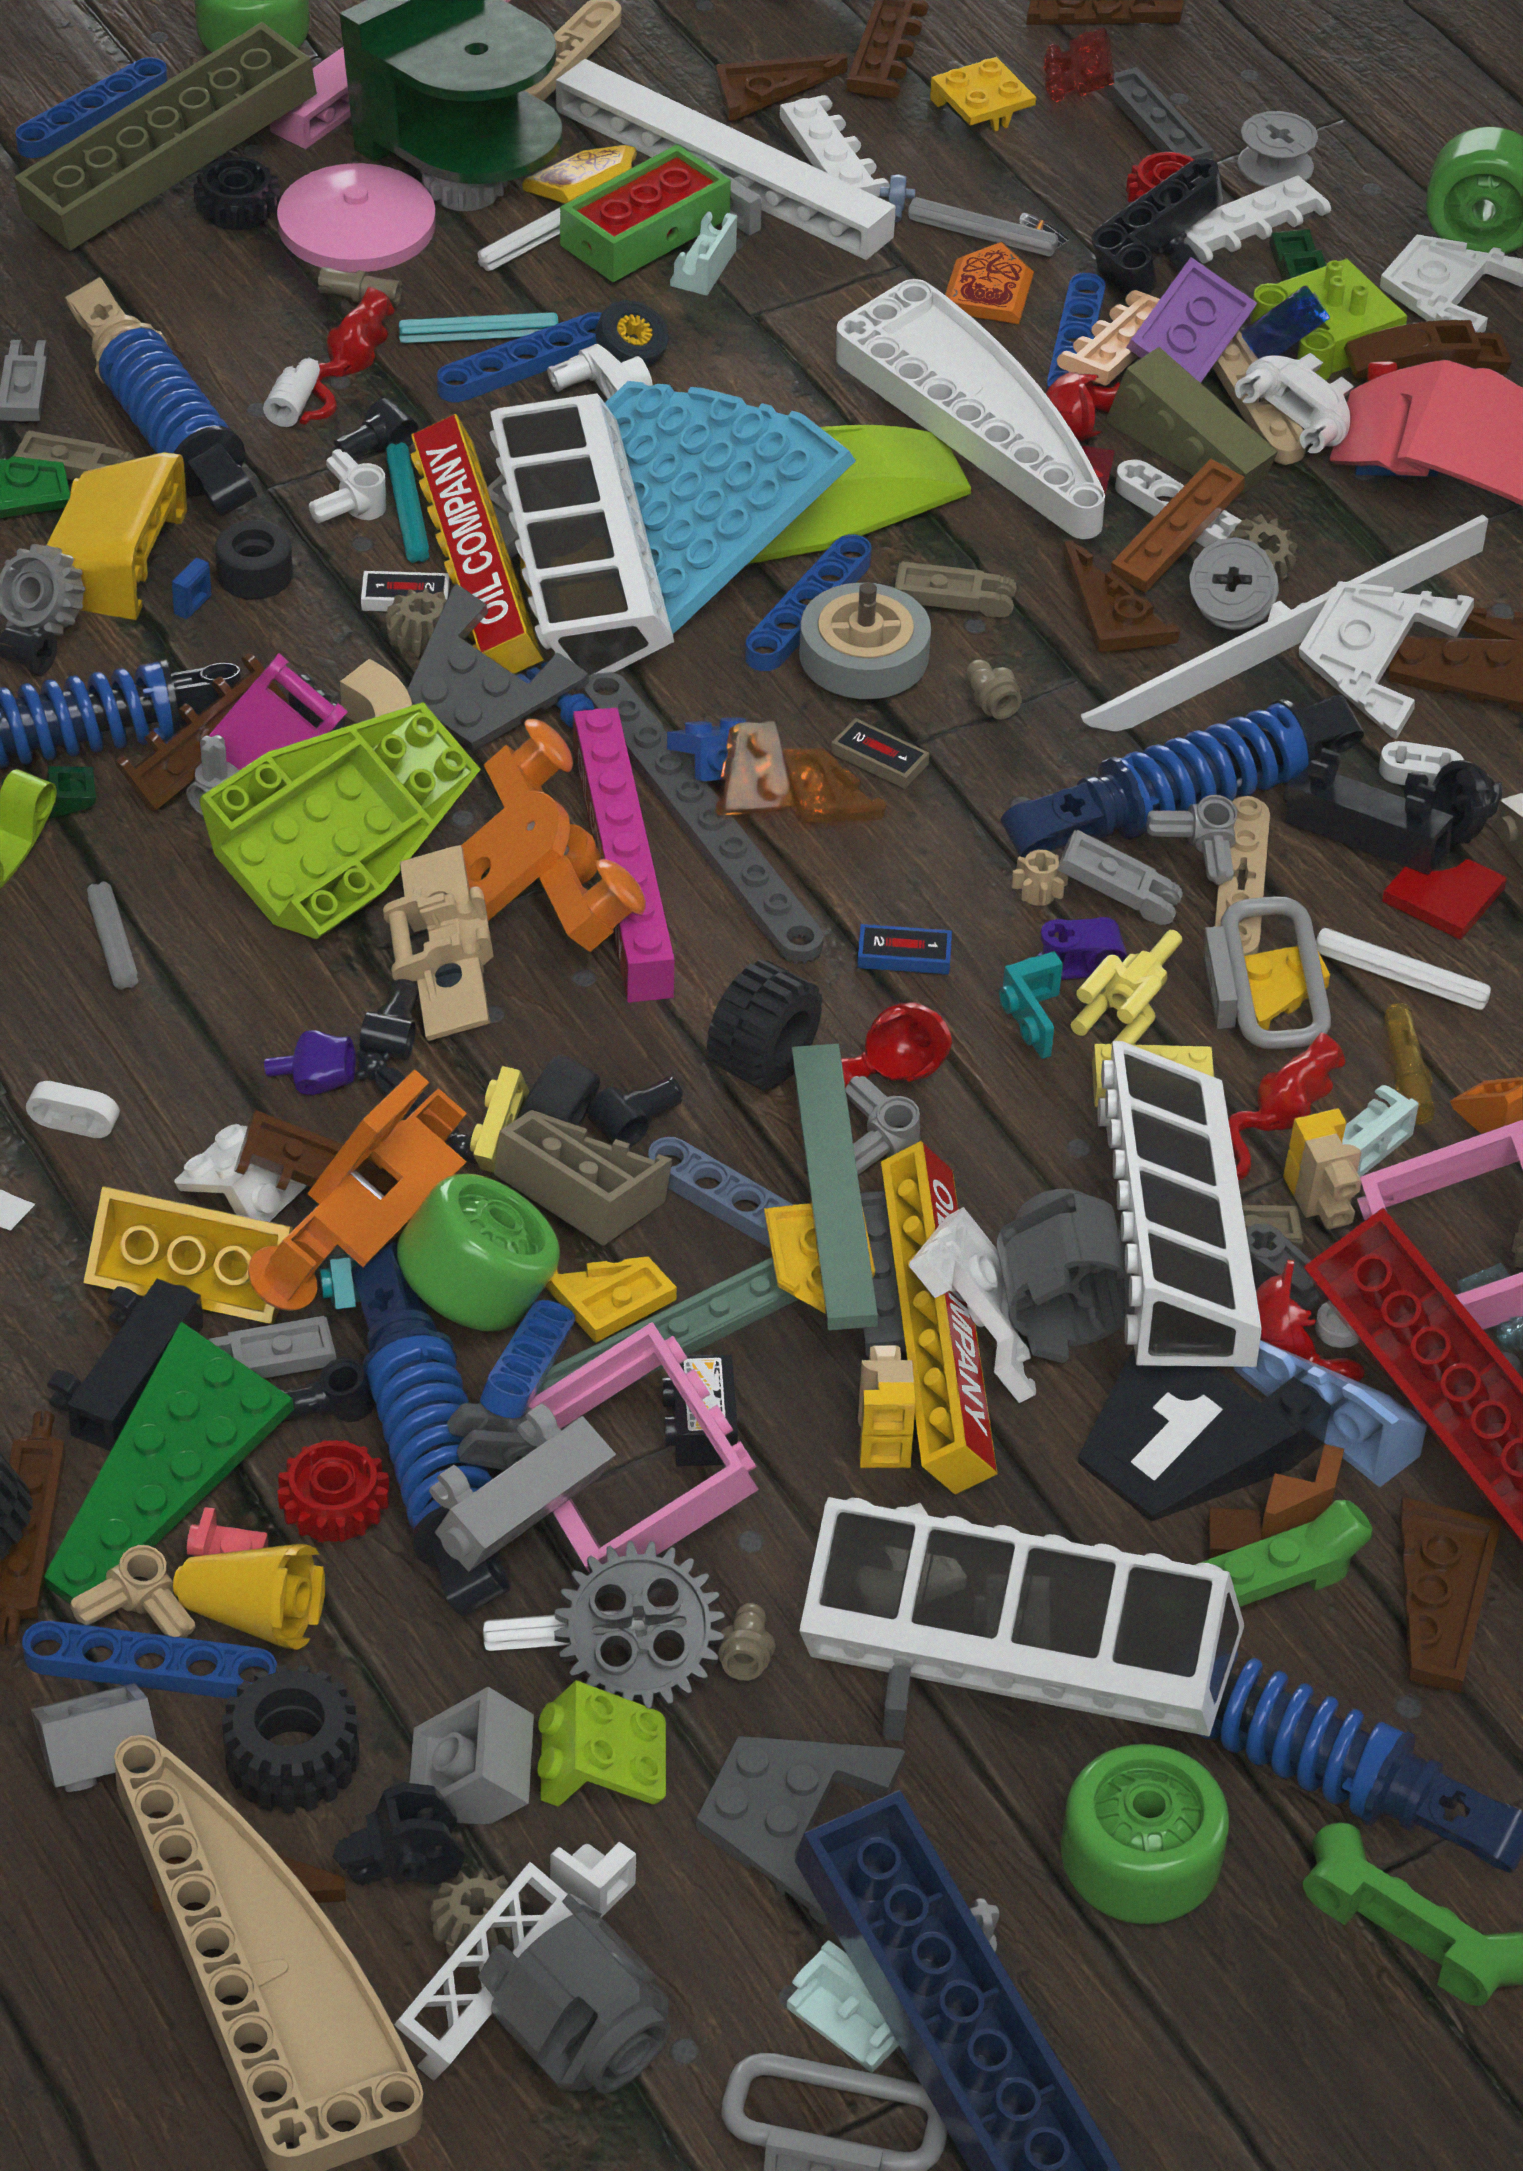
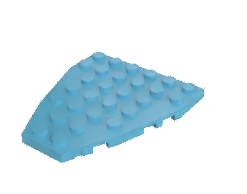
(716, 482)

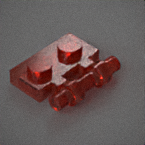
(1087, 65)

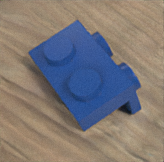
(706, 743)

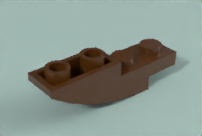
(1429, 342)

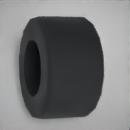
(254, 559)
(563, 1090)

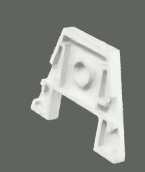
(1439, 272)
(1360, 636)
(967, 1262)

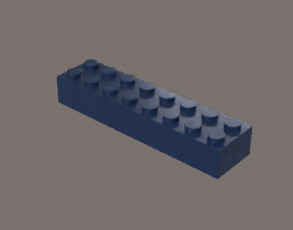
(947, 1994)

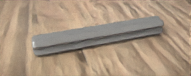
(983, 226)

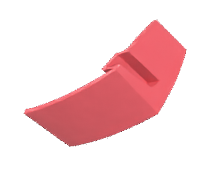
(1441, 421)

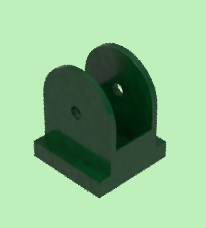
(442, 75)

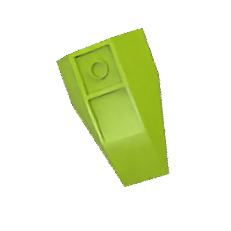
(892, 479)
(334, 815)

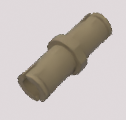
(355, 285)

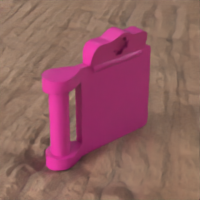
(267, 723)

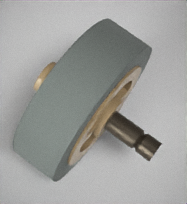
(864, 640)

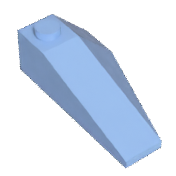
(1370, 1425)

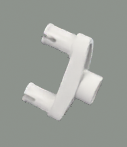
(598, 366)

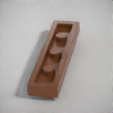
(1178, 525)

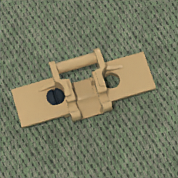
(458, 945)

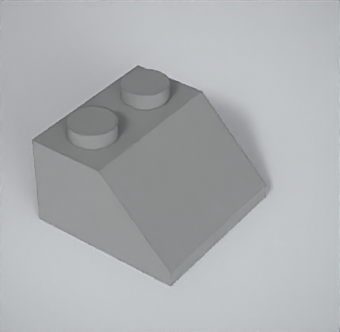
(83, 1734)
(476, 1756)

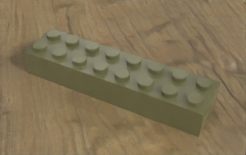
(165, 136)

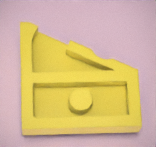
(504, 1101)

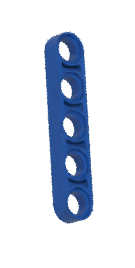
(83, 119)
(1075, 327)
(514, 368)
(808, 587)
(527, 1359)
(131, 1645)

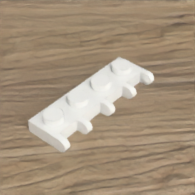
(824, 144)
(1253, 216)

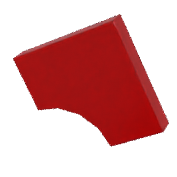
(1446, 898)

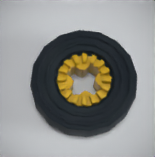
(636, 319)

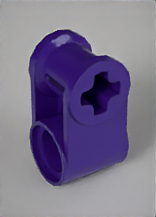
(1082, 944)

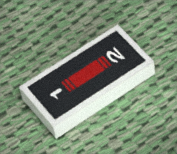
(382, 586)

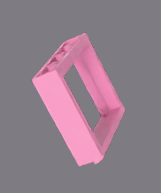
(1444, 1167)
(606, 1377)

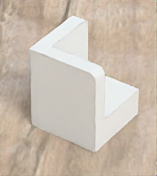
(594, 1876)

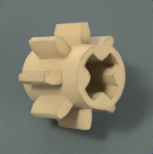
(1039, 878)

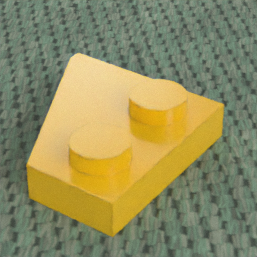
(1278, 982)
(613, 1294)

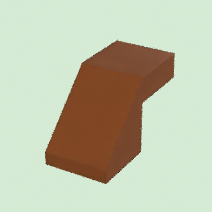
(1299, 1501)

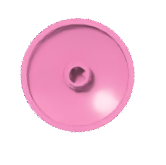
(356, 217)

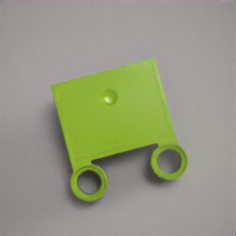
(1351, 301)

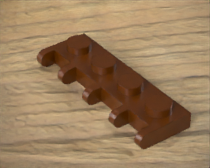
(883, 44)
(175, 760)
(296, 1154)

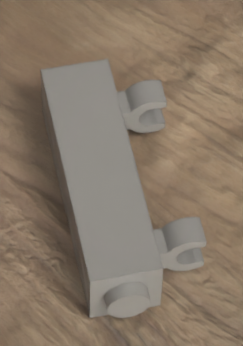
(523, 1493)

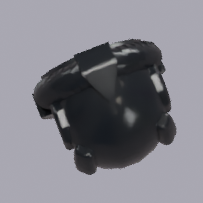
(1464, 793)

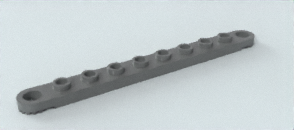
(715, 836)

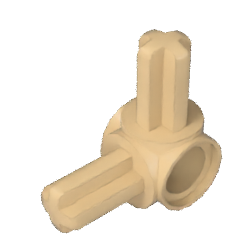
(134, 1595)

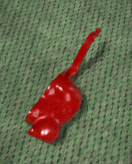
(351, 347)
(1287, 1095)

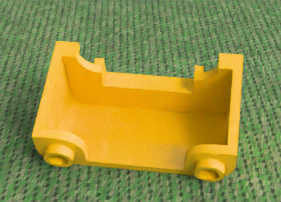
(114, 524)

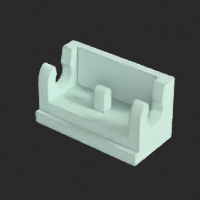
(706, 257)
(1381, 1128)
(841, 2008)

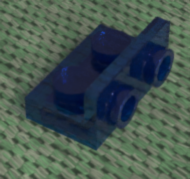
(1286, 323)

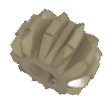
(1271, 540)
(413, 620)
(463, 1907)

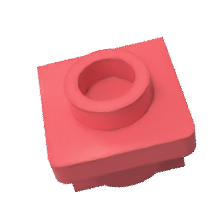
(213, 1539)

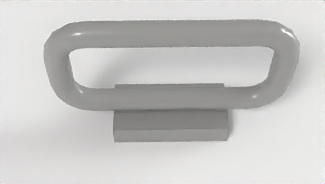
(1230, 981)
(807, 2151)

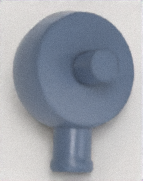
(897, 193)

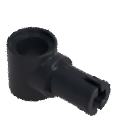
(382, 425)
(392, 1026)
(629, 1114)
(327, 1393)

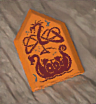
(991, 284)

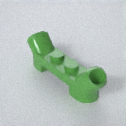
(1309, 1553)
(1349, 1884)

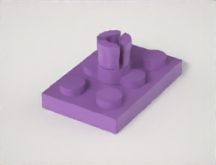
(1194, 320)

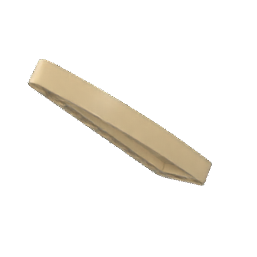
(300, 1984)

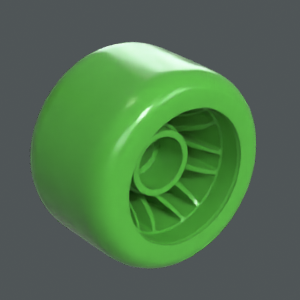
(225, 20)
(1479, 190)
(478, 1252)
(1144, 1833)

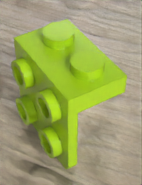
(602, 1742)

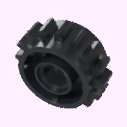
(236, 193)

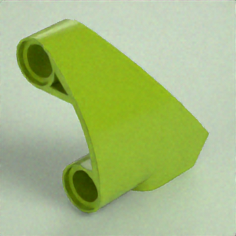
(23, 814)

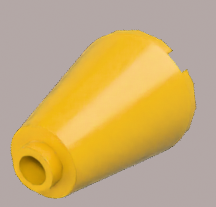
(256, 1591)

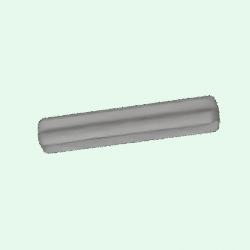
(112, 935)

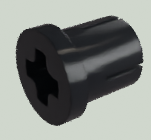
(32, 649)

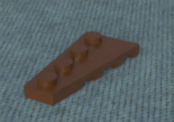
(1104, 11)
(1463, 665)
(1445, 1582)

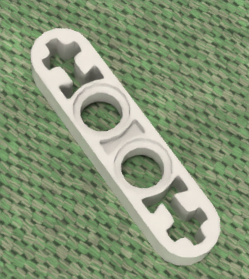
(1144, 483)

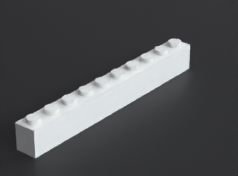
(787, 185)

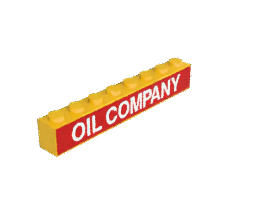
(474, 542)
(939, 1330)

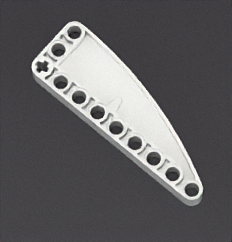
(973, 397)

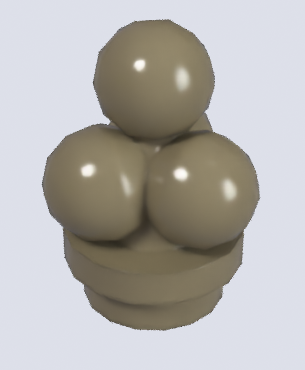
(994, 689)
(746, 1644)

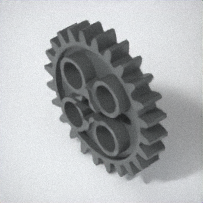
(633, 1579)

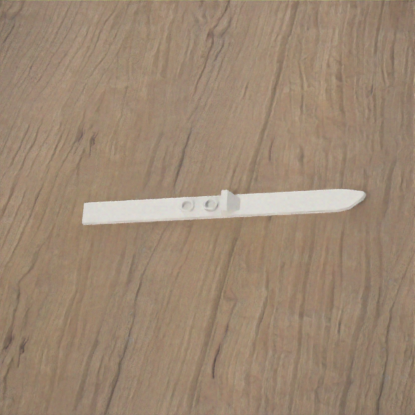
(1281, 632)

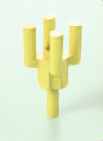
(1127, 988)

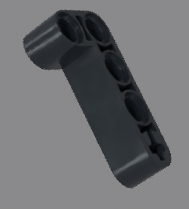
(1129, 238)

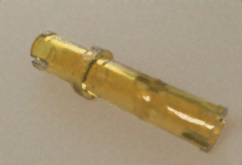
(1412, 1077)

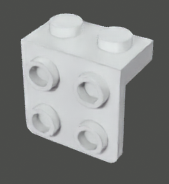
(248, 1194)

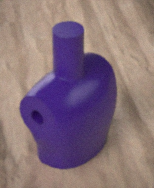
(318, 1063)

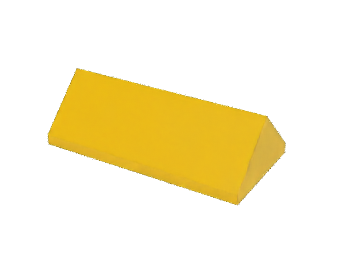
(181, 1244)

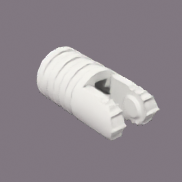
(291, 393)

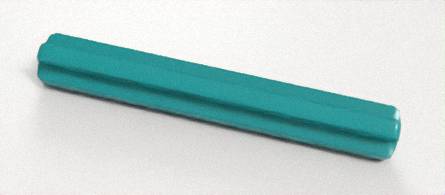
(473, 327)
(407, 502)

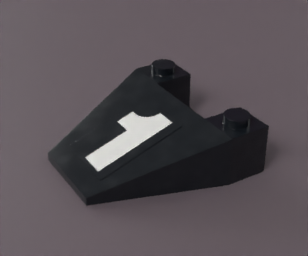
(1196, 1435)

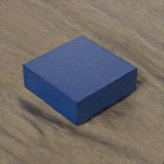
(191, 588)

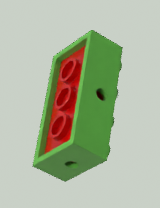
(644, 212)

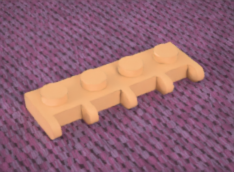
(1107, 352)

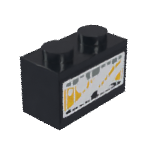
(682, 1428)

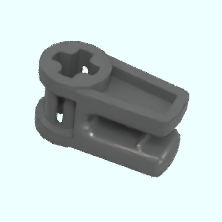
(1271, 1263)
(488, 1437)

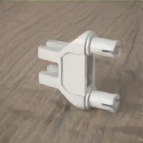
(1301, 396)

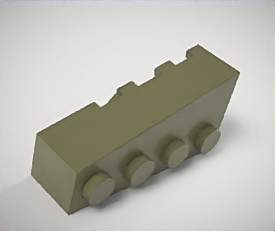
(1185, 421)

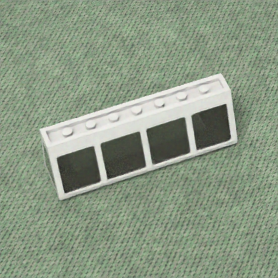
(580, 532)
(1181, 1213)
(1022, 1614)

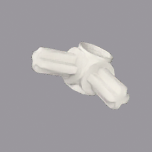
(360, 490)

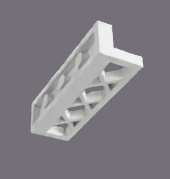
(478, 2009)

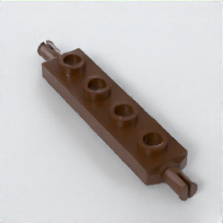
(40, 1465)

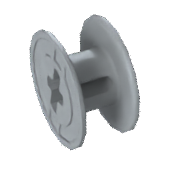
(1276, 148)
(1218, 565)

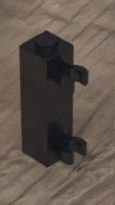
(1368, 817)
(116, 1382)

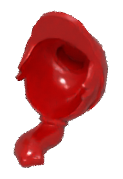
(1077, 399)
(903, 1044)
(1284, 1322)

